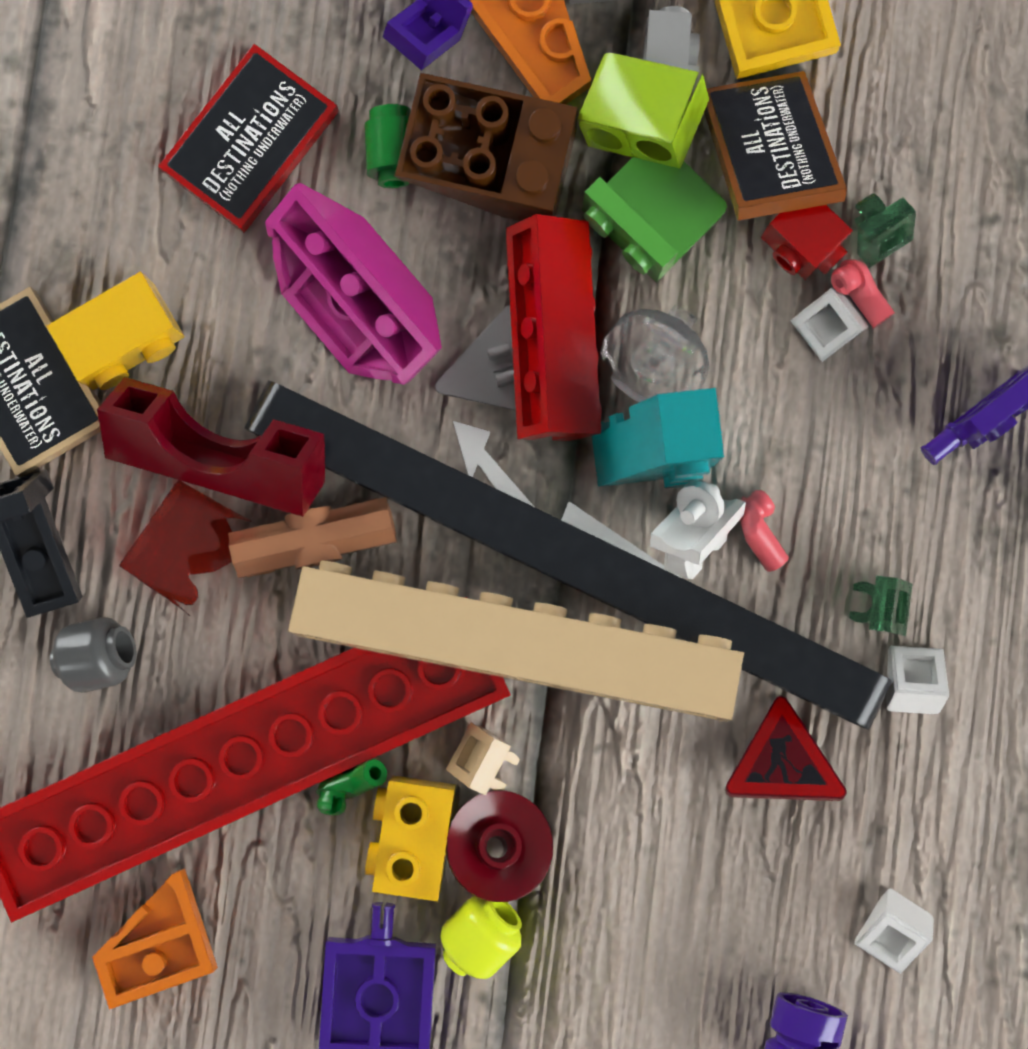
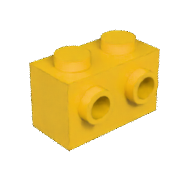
(116, 332)
(412, 837)

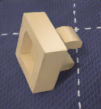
(480, 759)

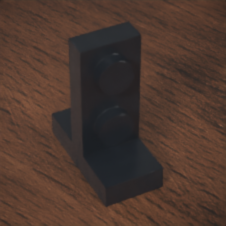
(34, 547)

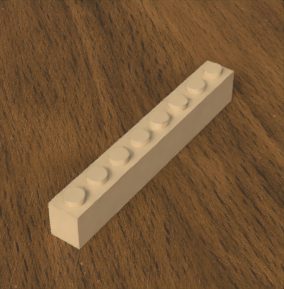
(517, 642)

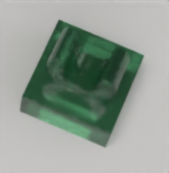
(883, 228)
(889, 605)

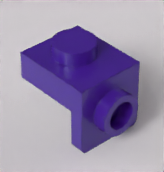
(428, 29)

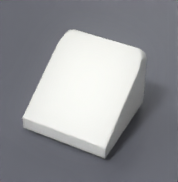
(830, 323)
(917, 680)
(896, 931)

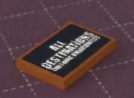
(773, 146)

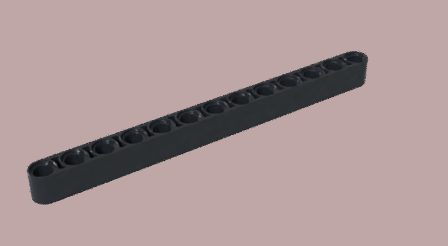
(577, 557)

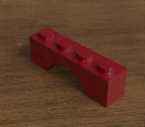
(154, 433)

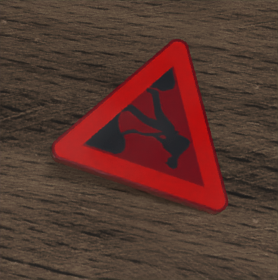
(784, 762)

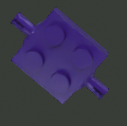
(983, 421)
(377, 989)

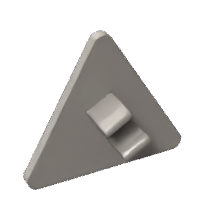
(485, 368)

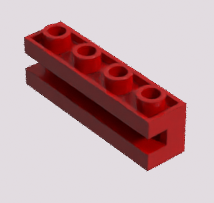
(553, 328)

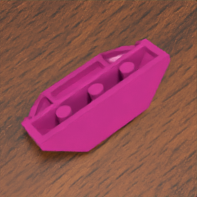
(351, 288)

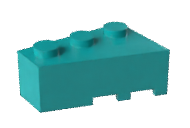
(665, 439)

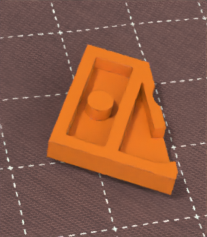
(156, 946)

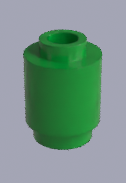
(384, 142)

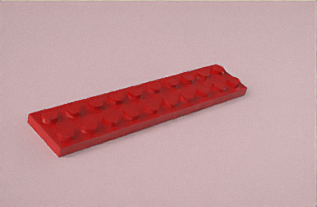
(224, 769)

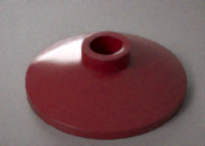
(525, 843)

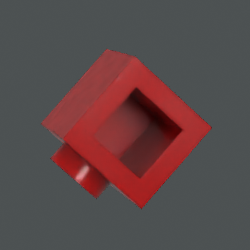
(807, 240)

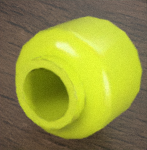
(481, 937)

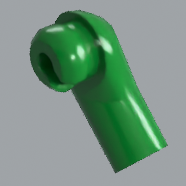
(348, 785)

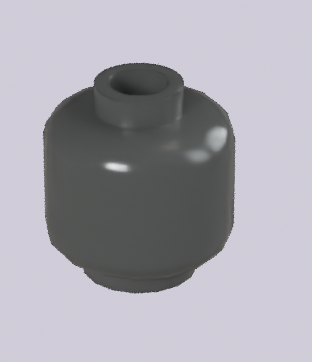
(93, 654)

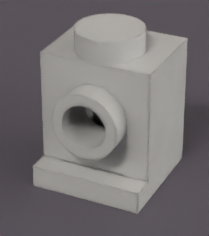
(670, 38)

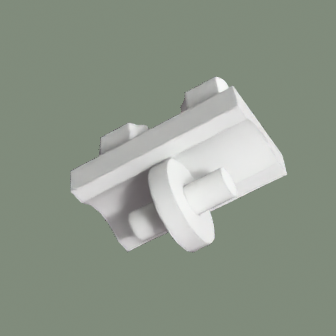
(695, 527)

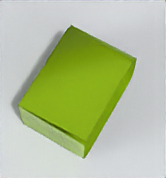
(643, 109)

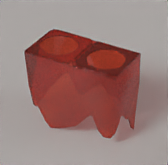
(181, 540)

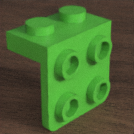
(653, 213)

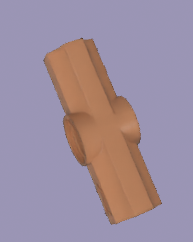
(316, 537)

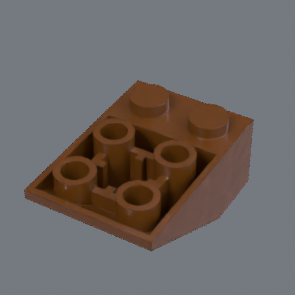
(488, 147)

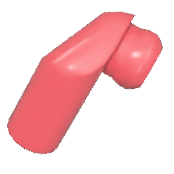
(855, 280)
(757, 532)

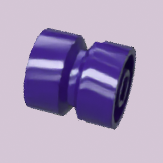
(805, 1023)

